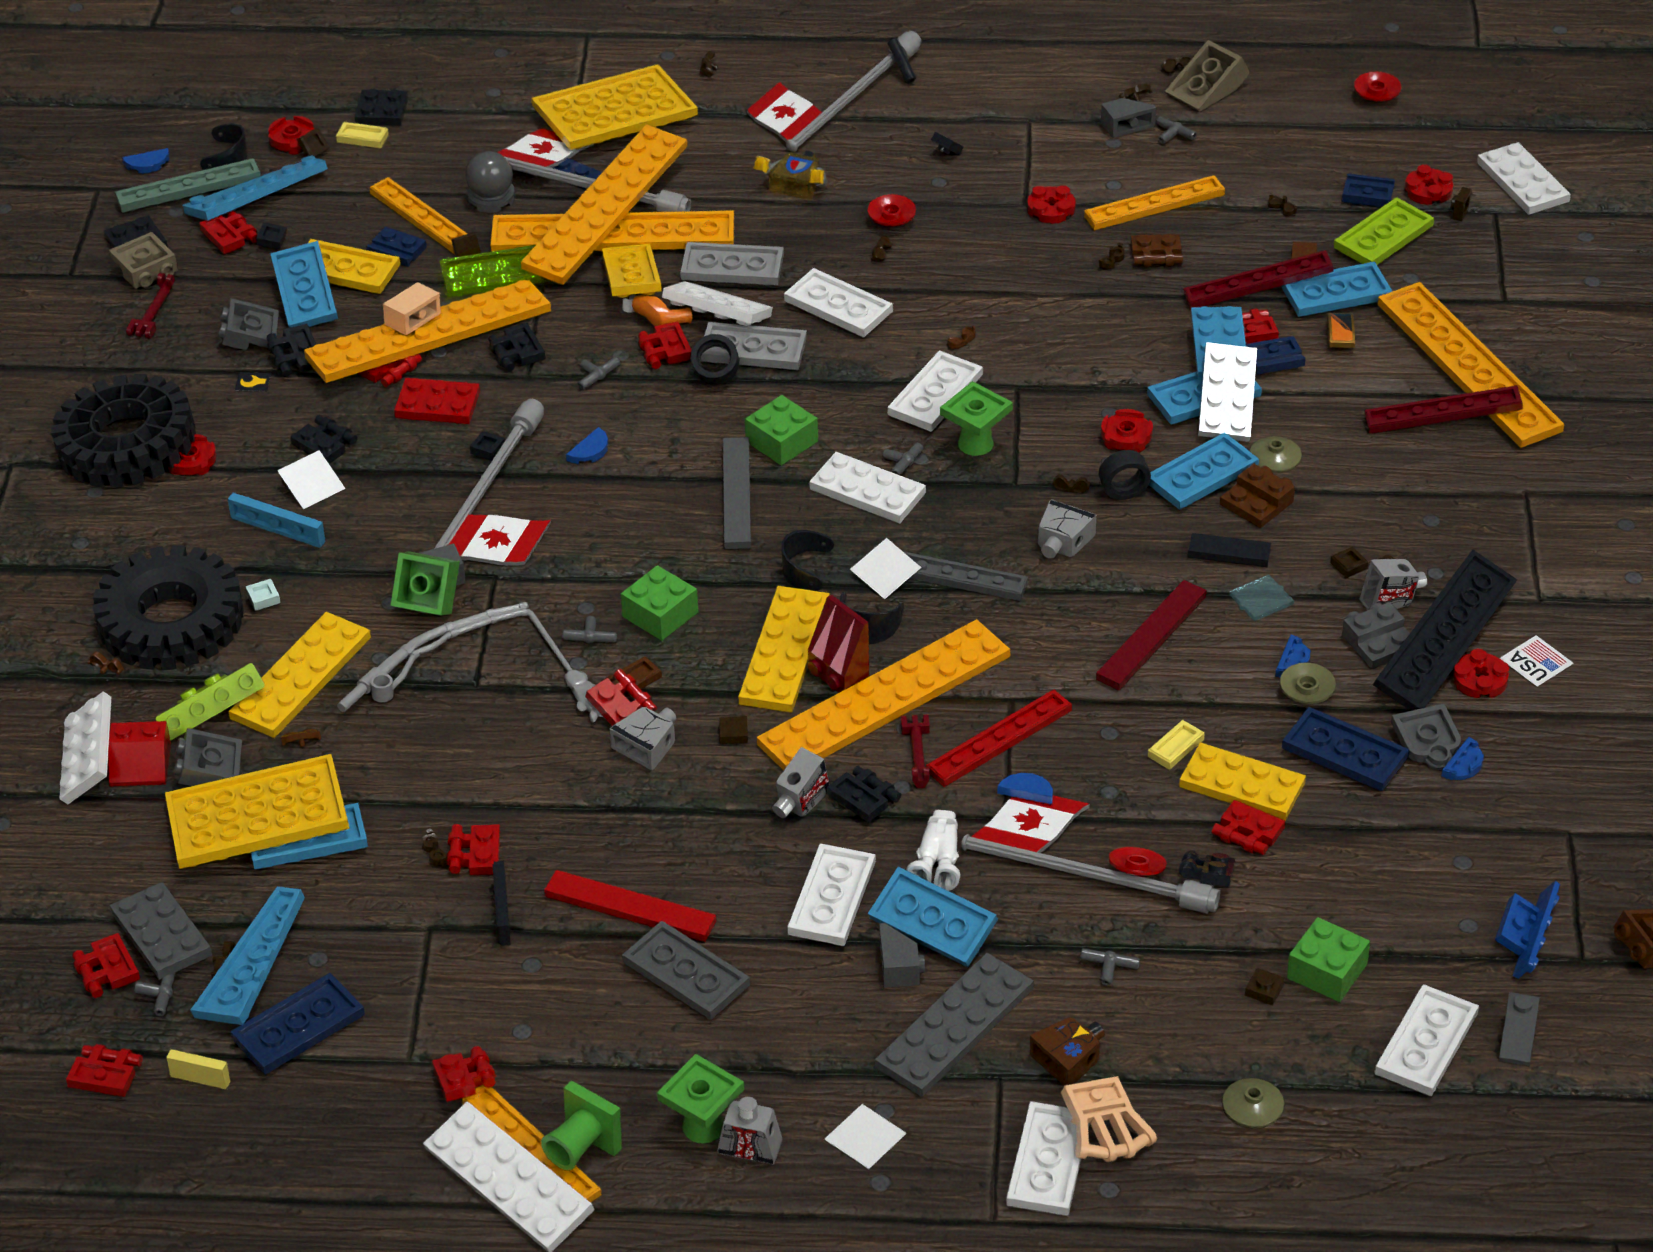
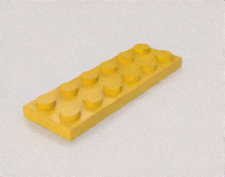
(782, 650)
(300, 674)

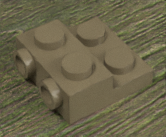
(144, 259)

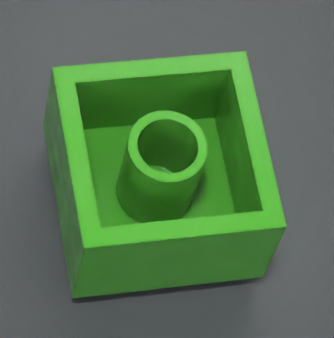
(781, 429)
(425, 583)
(659, 602)
(1328, 959)

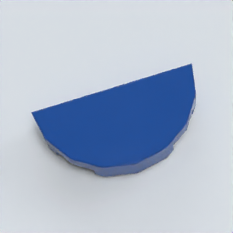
(148, 161)
(590, 448)
(1294, 653)
(1465, 762)
(1027, 786)

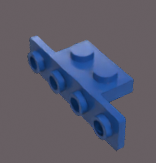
(1525, 925)

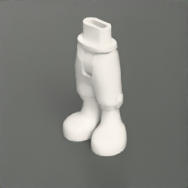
(939, 846)

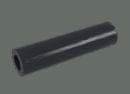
(901, 60)

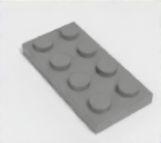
(732, 263)
(758, 345)

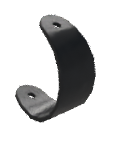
(231, 133)
(800, 542)
(882, 624)

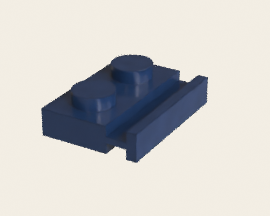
(1368, 190)
(398, 244)
(1277, 355)

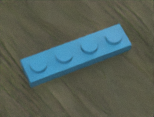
(276, 520)

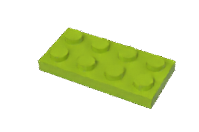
(1384, 232)

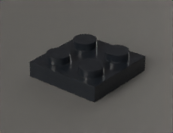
(381, 107)
(131, 230)

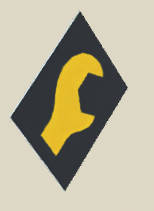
(253, 382)

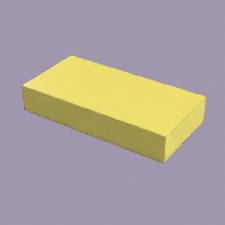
(362, 135)
(1176, 744)
(198, 1069)

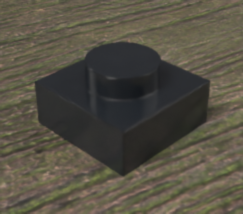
(946, 145)
(271, 235)
(486, 445)

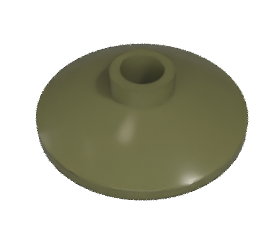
(1277, 453)
(1307, 683)
(1253, 1103)

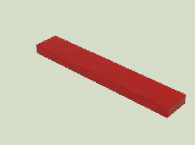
(999, 738)
(629, 905)

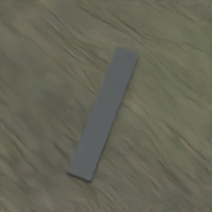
(736, 493)
(969, 577)

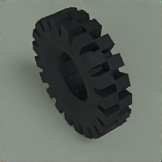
(102, 457)
(145, 582)

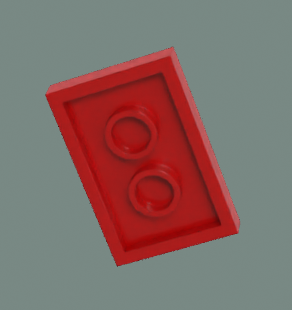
(437, 400)

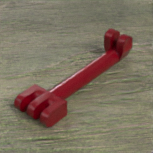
(146, 325)
(920, 773)

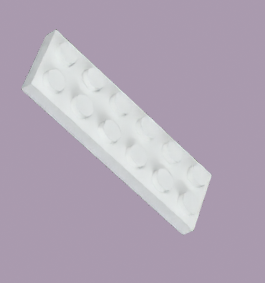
(509, 1177)

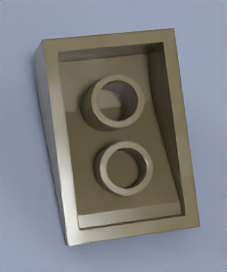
(1208, 77)

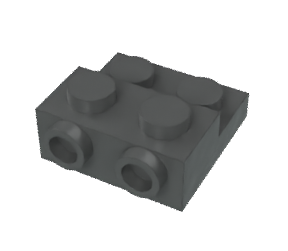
(247, 324)
(1375, 633)
(206, 757)

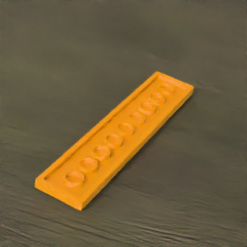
(604, 204)
(658, 229)
(456, 322)
(1467, 360)
(886, 694)

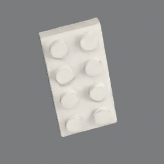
(1523, 178)
(717, 302)
(838, 302)
(932, 388)
(1227, 391)
(867, 487)
(85, 747)
(831, 894)
(1427, 1040)
(1045, 1161)

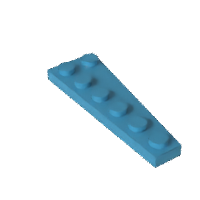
(249, 191)
(243, 973)

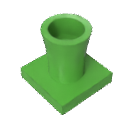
(976, 412)
(701, 1095)
(587, 1122)

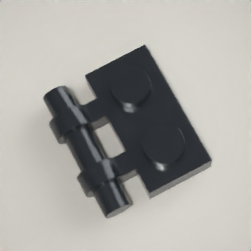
(296, 339)
(523, 343)
(314, 439)
(859, 797)
(1210, 870)

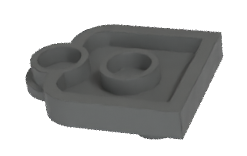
(1428, 735)

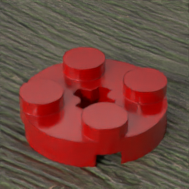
(284, 133)
(1439, 184)
(1060, 197)
(1116, 438)
(200, 462)
(1481, 663)

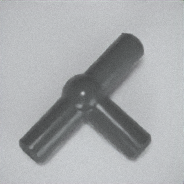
(1174, 128)
(596, 372)
(904, 459)
(589, 635)
(1109, 960)
(162, 992)

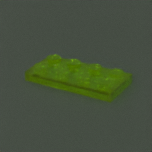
(485, 271)

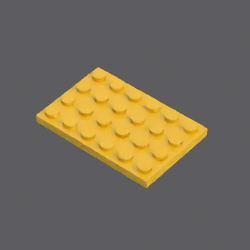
(614, 107)
(256, 811)

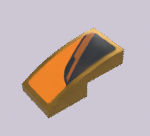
(1341, 330)

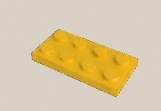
(357, 267)
(631, 270)
(1242, 779)

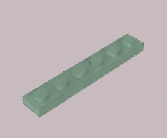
(187, 185)

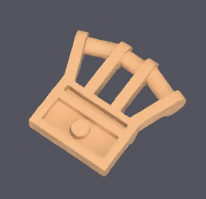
(1102, 1101)

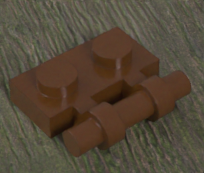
(1156, 249)

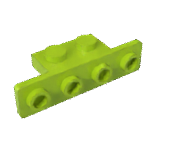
(211, 699)

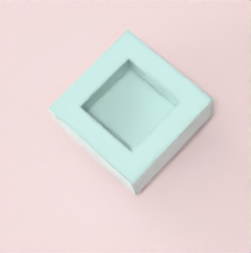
(262, 594)

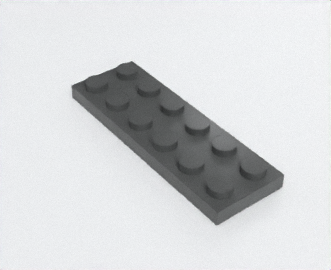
(954, 1024)

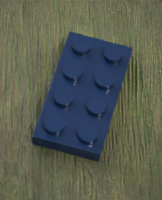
(1345, 748)
(297, 1023)

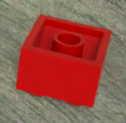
(138, 753)

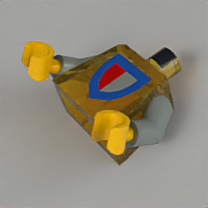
(793, 174)

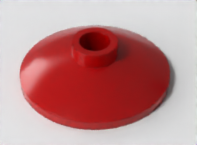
(1377, 86)
(891, 210)
(1137, 861)

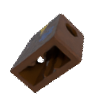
(1067, 1049)

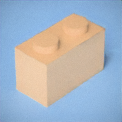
(411, 308)

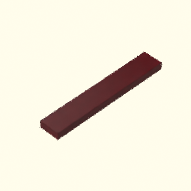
(1258, 279)
(1443, 409)
(1151, 635)

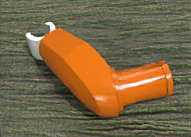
(656, 310)

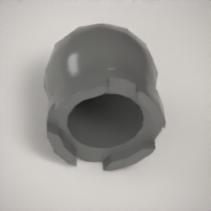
(489, 182)

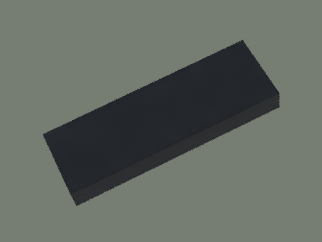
(1229, 550)
(501, 903)

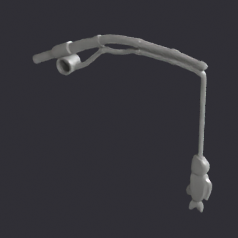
(383, 686)

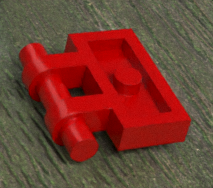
(228, 232)
(1259, 326)
(671, 341)
(392, 371)
(612, 703)
(1248, 827)
(483, 845)
(115, 965)
(458, 1075)
(102, 1076)

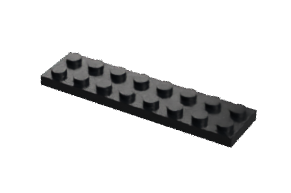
(1445, 632)

